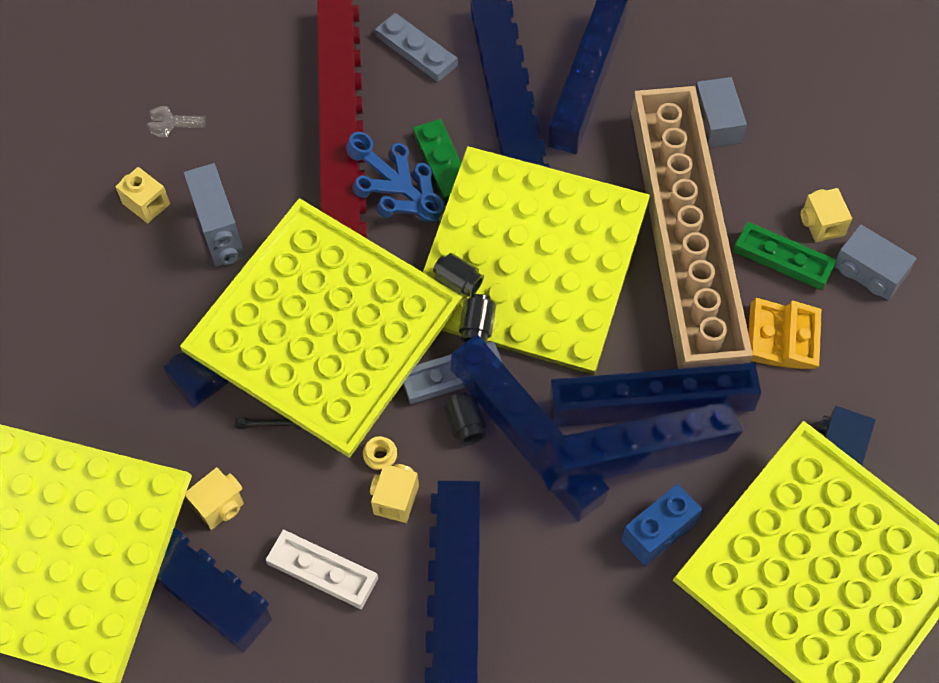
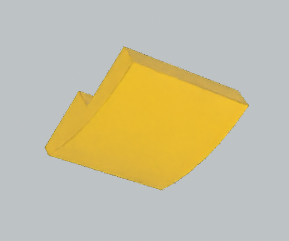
(785, 334)

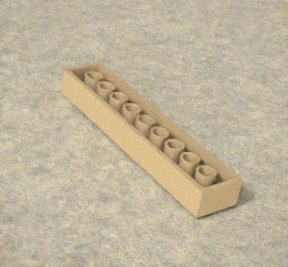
(689, 230)

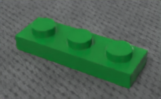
(439, 155)
(784, 255)

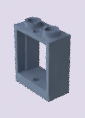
(215, 214)

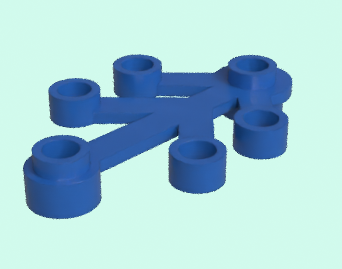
(424, 203)

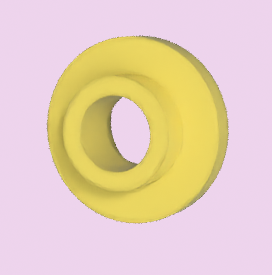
(379, 444)

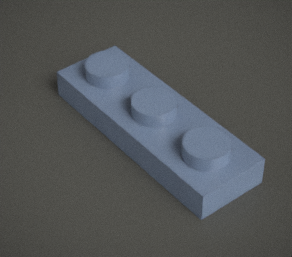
(416, 47)
(434, 379)

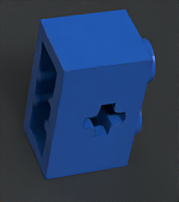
(661, 525)

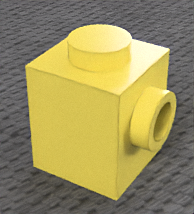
(142, 195)
(826, 215)
(394, 492)
(215, 498)

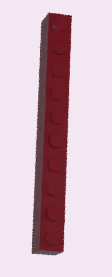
(340, 111)

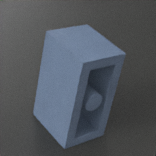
(721, 112)
(874, 262)

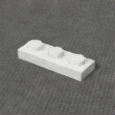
(322, 569)

